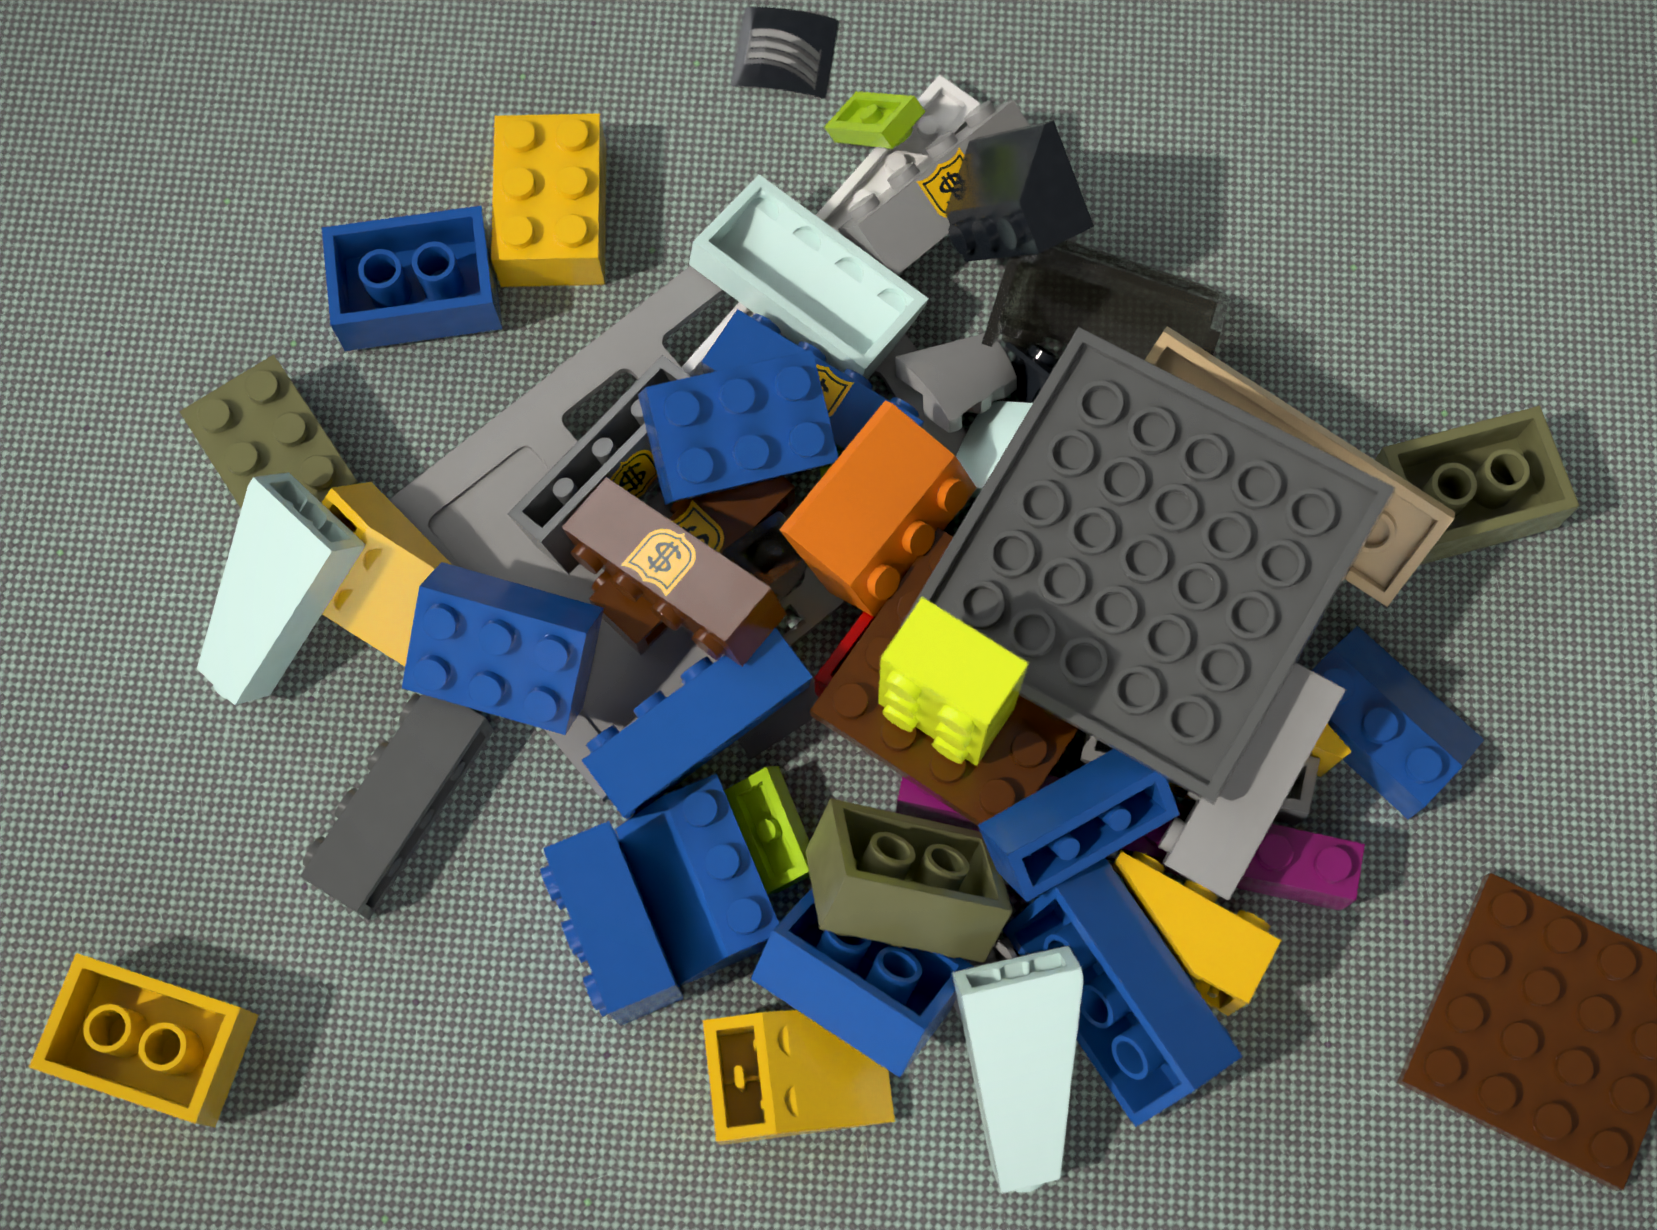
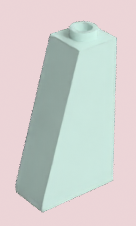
(274, 587)
(1021, 1053)

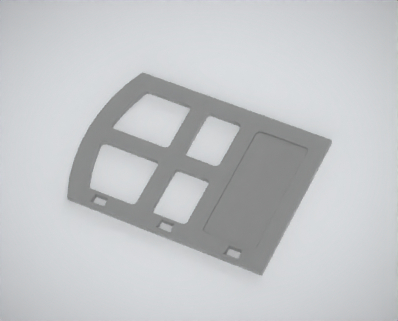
(468, 494)

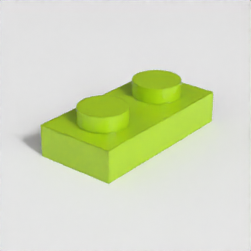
(875, 119)
(771, 828)

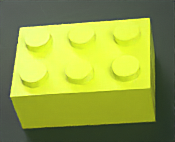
(949, 683)

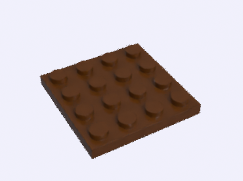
(1009, 770)
(1544, 1032)

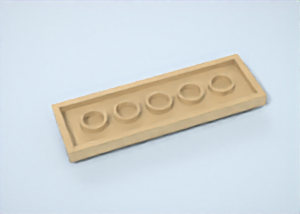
(1411, 518)

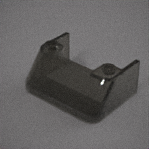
(1104, 295)

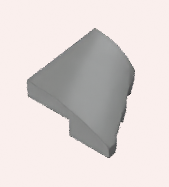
(957, 378)

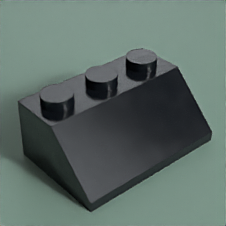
(1015, 195)

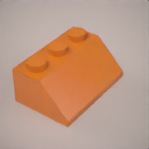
(878, 509)

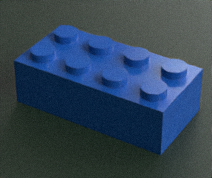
(693, 723)
(1137, 1005)

